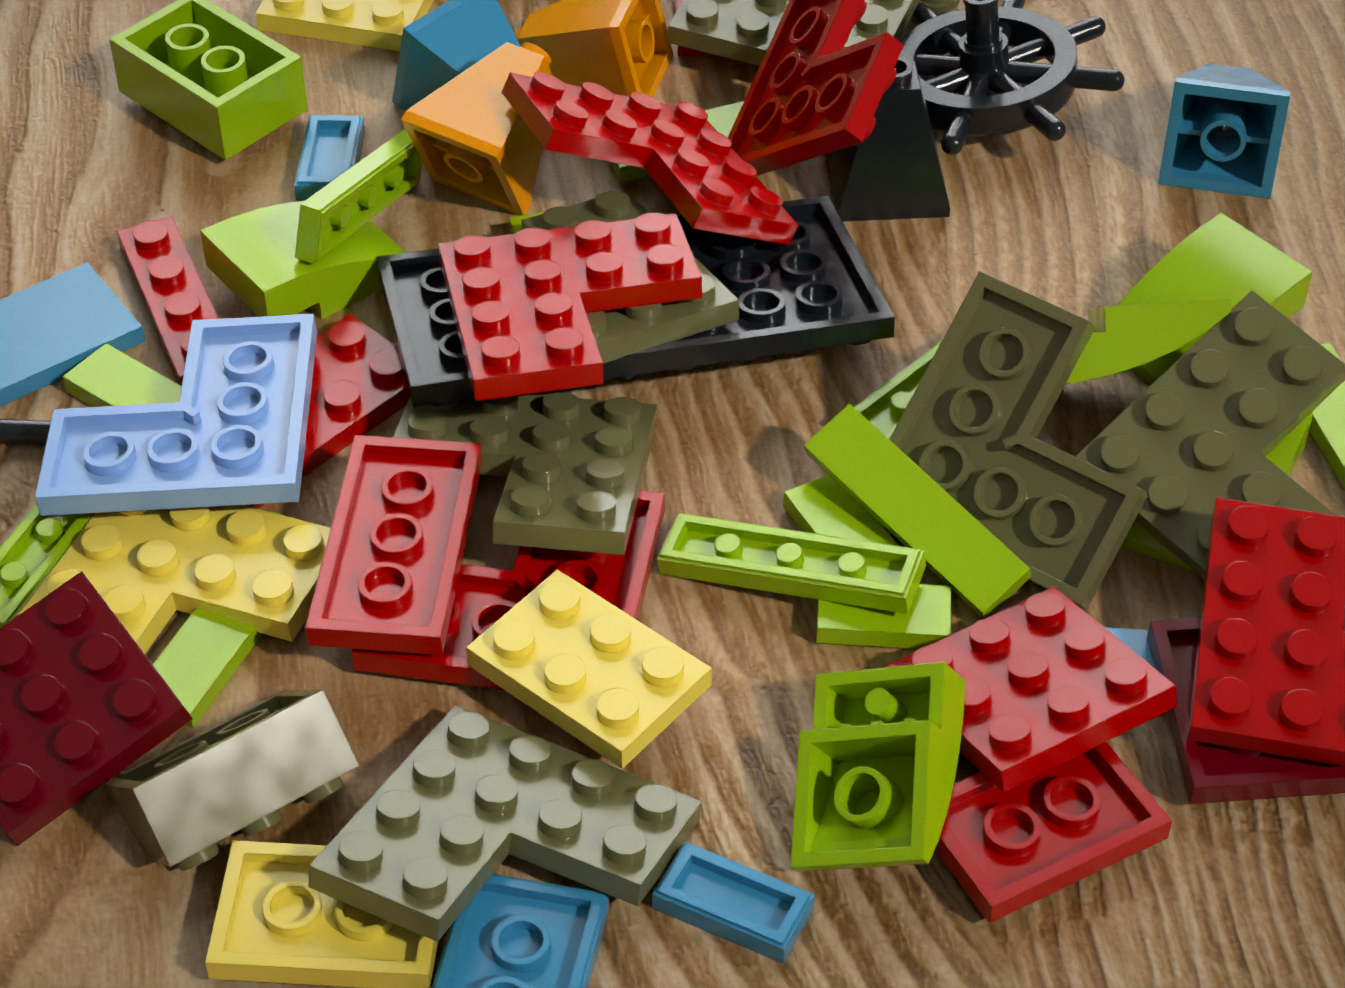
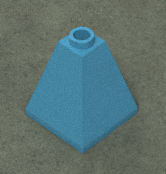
(446, 45)
(1224, 131)

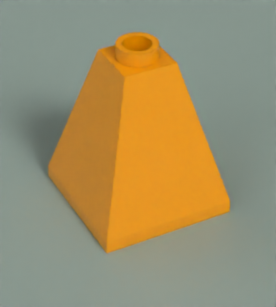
(603, 43)
(475, 136)

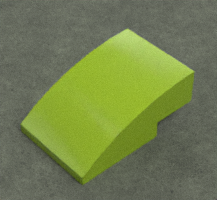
(1219, 263)
(259, 264)
(1141, 333)
(877, 767)

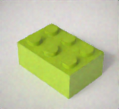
(209, 75)

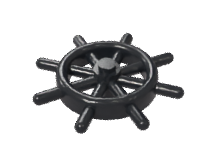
(992, 73)

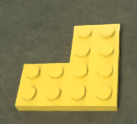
(206, 558)

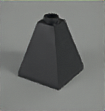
(898, 165)

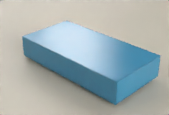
(328, 150)
(733, 902)

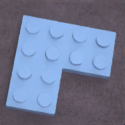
(223, 444)

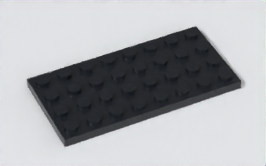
(787, 294)

